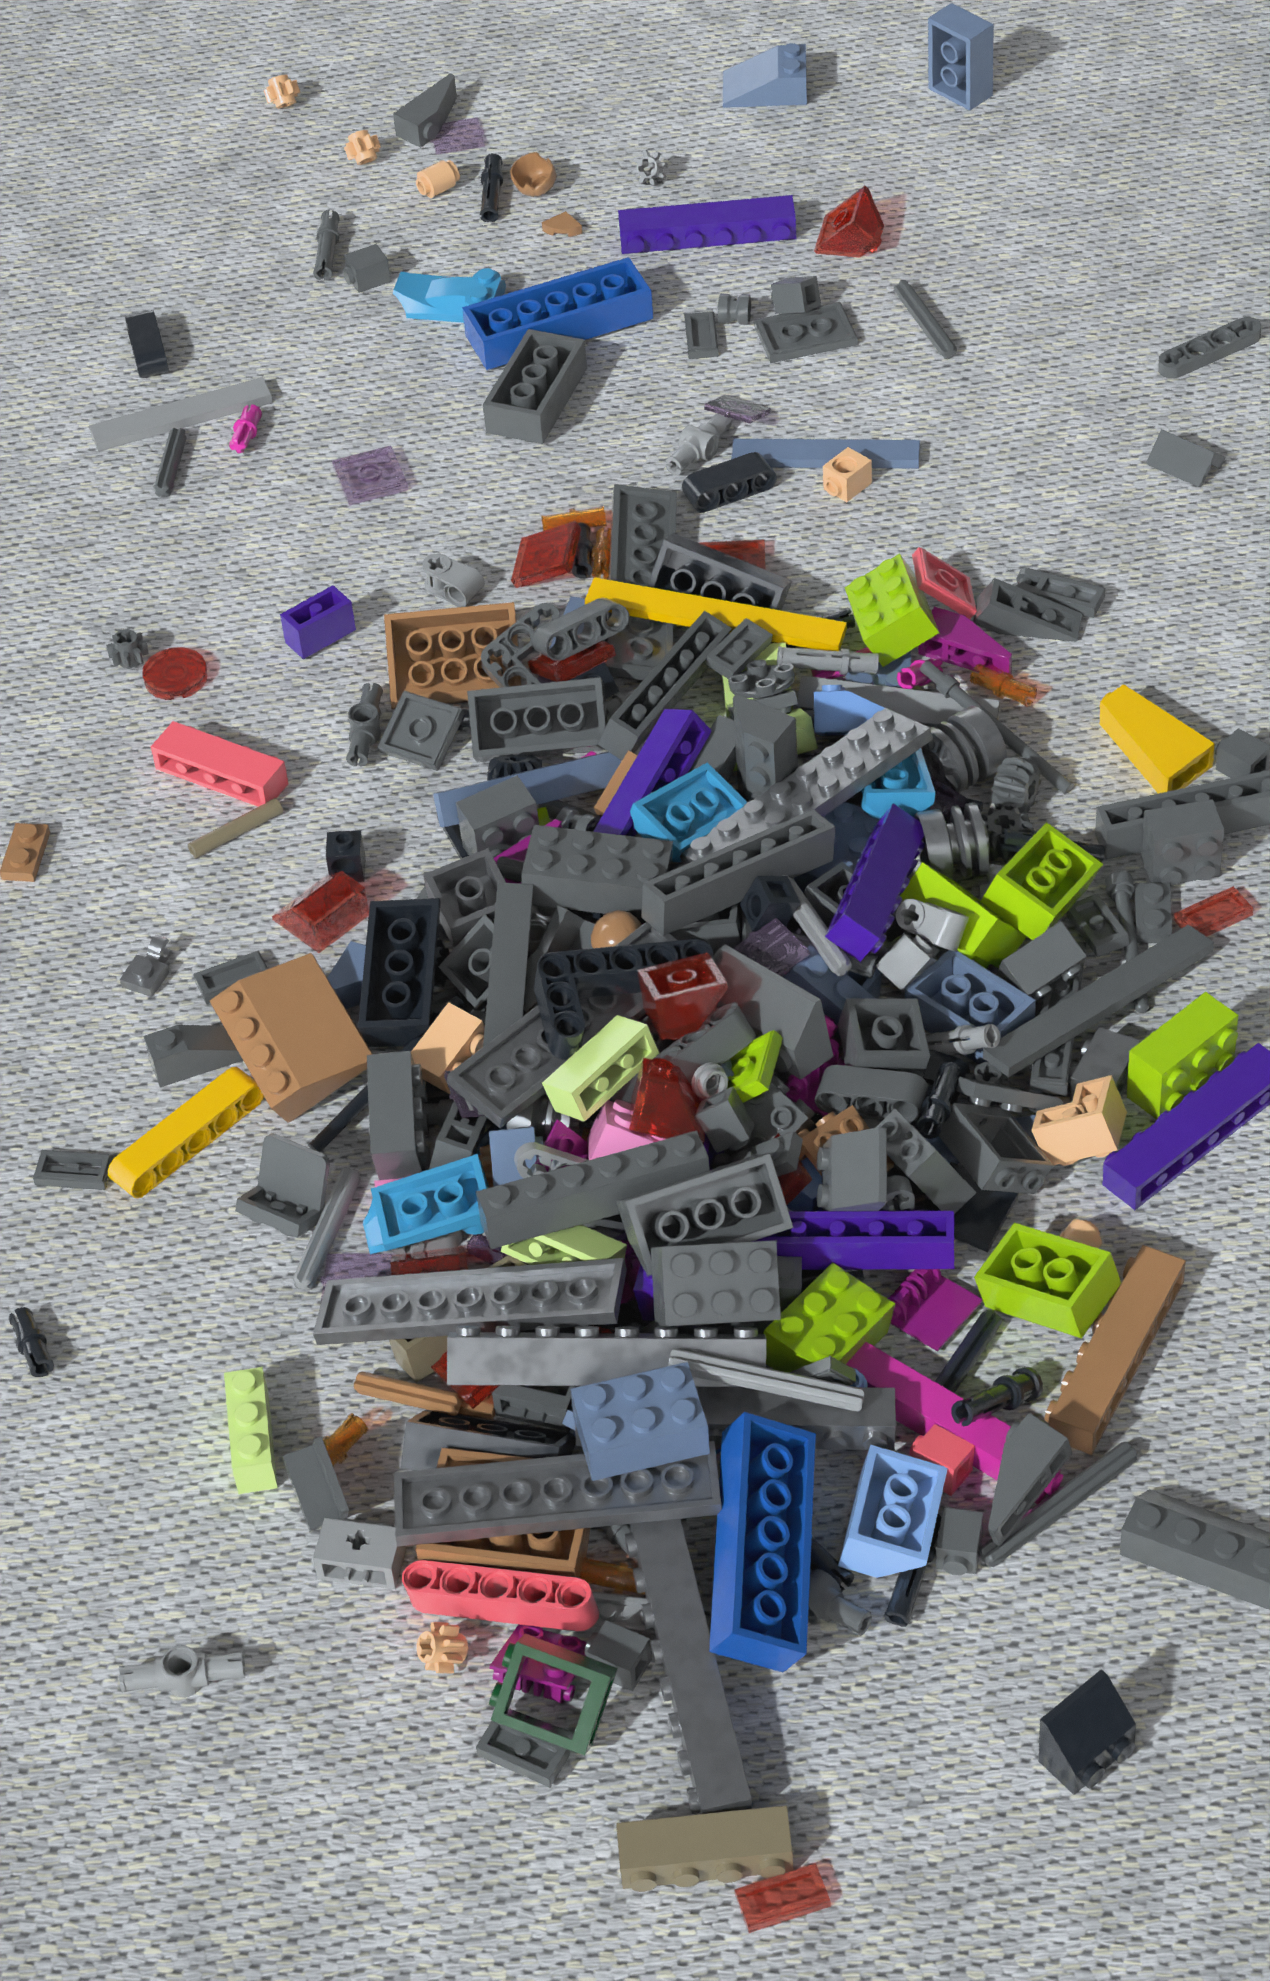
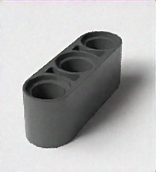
(594, 630)
(716, 1041)
(871, 1092)

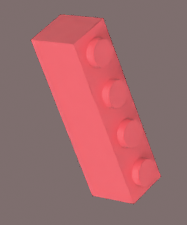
(219, 764)

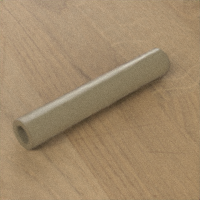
(235, 828)

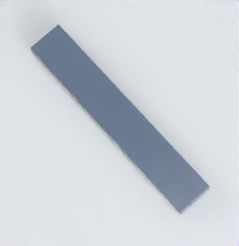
(817, 452)
(543, 783)

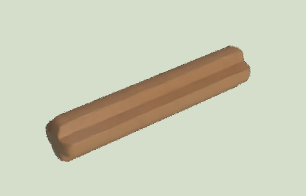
(408, 1393)

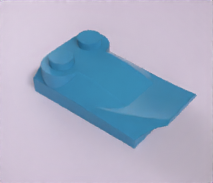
(444, 296)
(904, 785)
(686, 808)
(426, 1205)

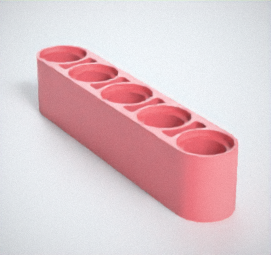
(516, 1604)

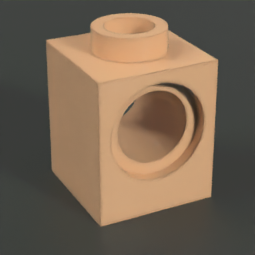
(847, 474)

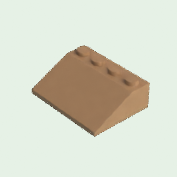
(442, 650)
(292, 1034)
(542, 1553)

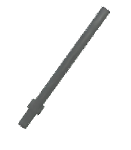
(950, 687)

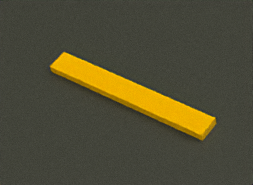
(686, 608)

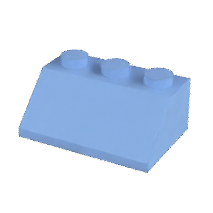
(892, 1514)

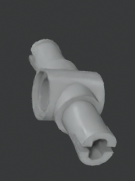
(698, 443)
(164, 1671)

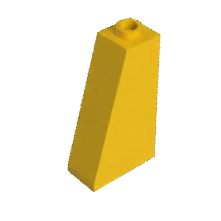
(1155, 741)

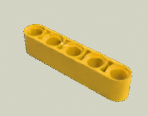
(185, 1132)

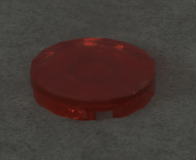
(174, 673)

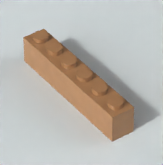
(1116, 1349)

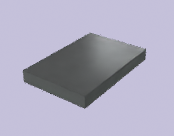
(805, 333)

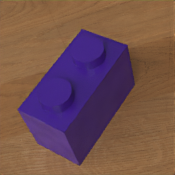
(318, 622)

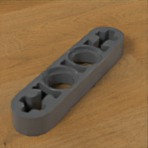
(1239, 334)

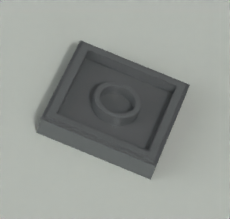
(421, 730)

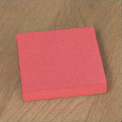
(944, 582)

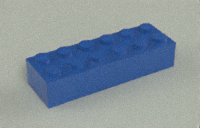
(569, 306)
(763, 1543)

